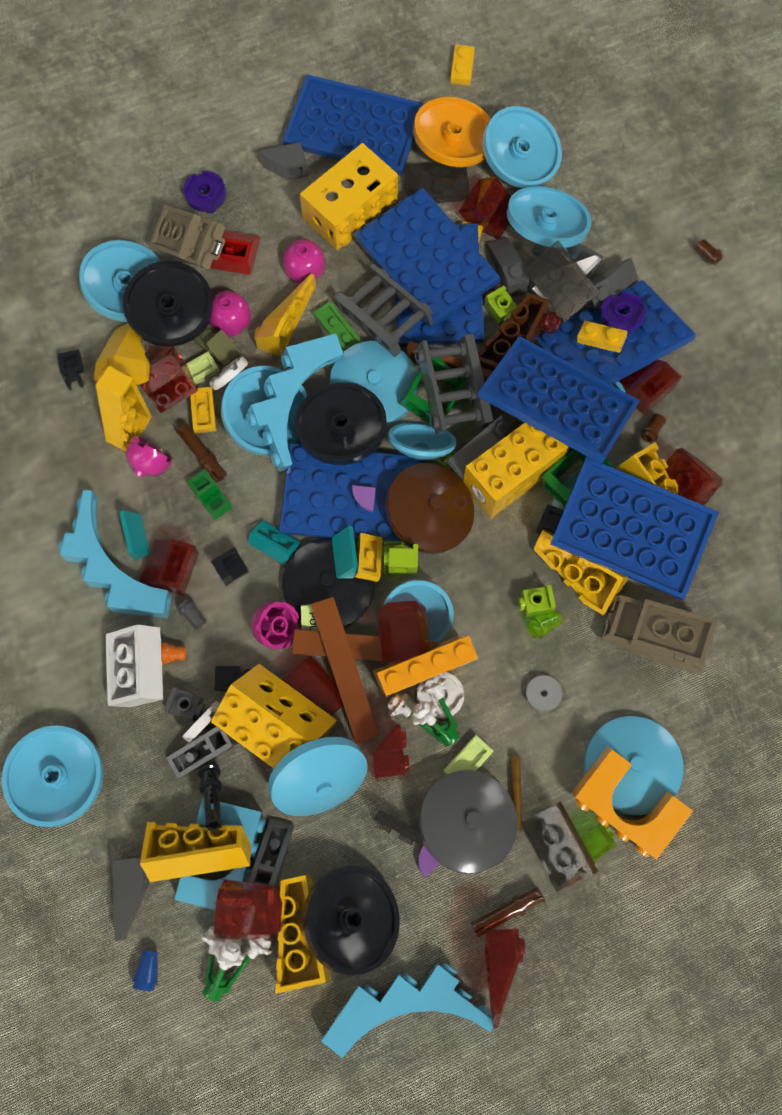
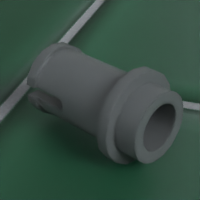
(190, 612)

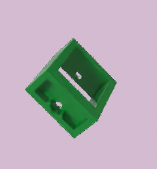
(421, 407)
(550, 478)

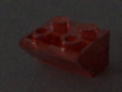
(487, 206)
(169, 380)
(651, 384)
(169, 565)
(389, 757)

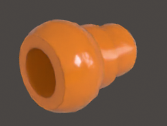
(172, 653)

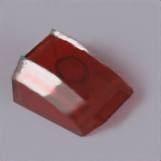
(693, 476)
(403, 630)
(315, 685)
(247, 911)

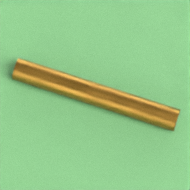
(516, 788)

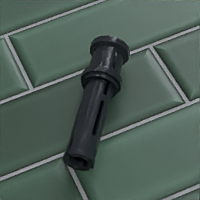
(212, 817)

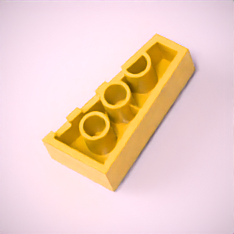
(121, 408)
(649, 468)
(192, 850)
(295, 960)

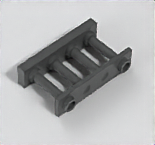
(376, 328)
(470, 370)

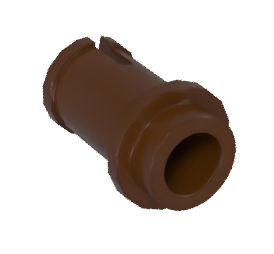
(709, 252)
(651, 432)

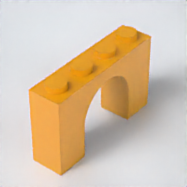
(412, 671)
(649, 833)

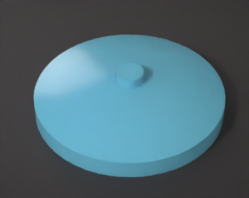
(522, 147)
(548, 216)
(107, 273)
(379, 372)
(239, 395)
(654, 761)
(52, 776)
(317, 776)

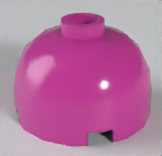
(302, 259)
(230, 313)
(147, 458)
(275, 624)

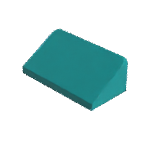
(134, 534)
(273, 543)
(345, 553)

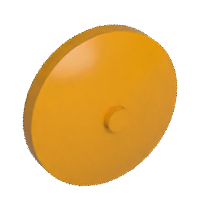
(451, 131)

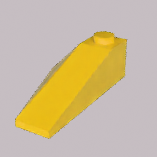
(281, 323)
(125, 355)
(593, 583)

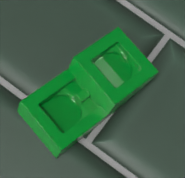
(209, 494)

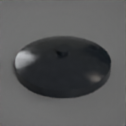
(168, 303)
(341, 423)
(312, 578)
(351, 920)

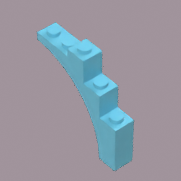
(272, 414)
(125, 593)
(402, 997)

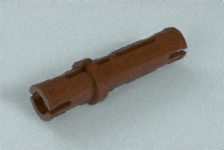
(206, 459)
(508, 911)

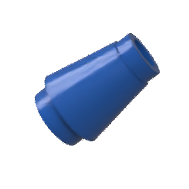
(146, 972)

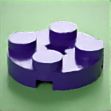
(205, 202)
(626, 301)

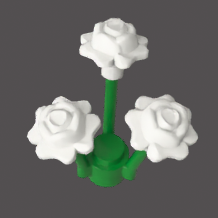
(424, 712)
(228, 955)

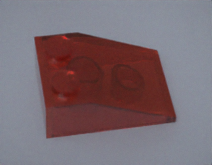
(502, 957)

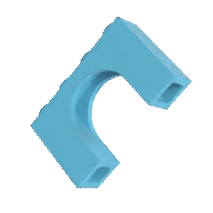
(204, 891)

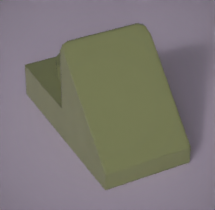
(217, 345)

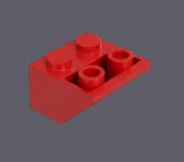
(237, 253)

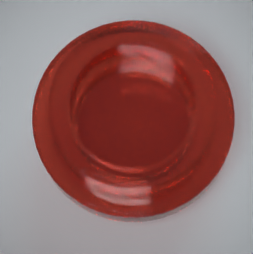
(550, 322)

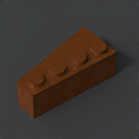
(524, 322)

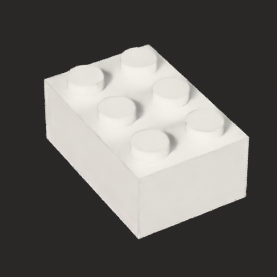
(134, 666)

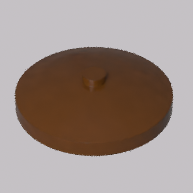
(429, 508)

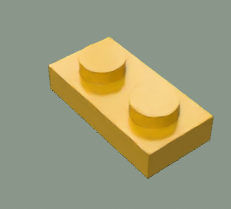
(462, 65)
(602, 336)
(203, 410)
(369, 557)

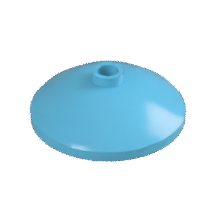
(420, 441)
(434, 598)

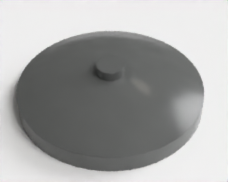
(468, 822)

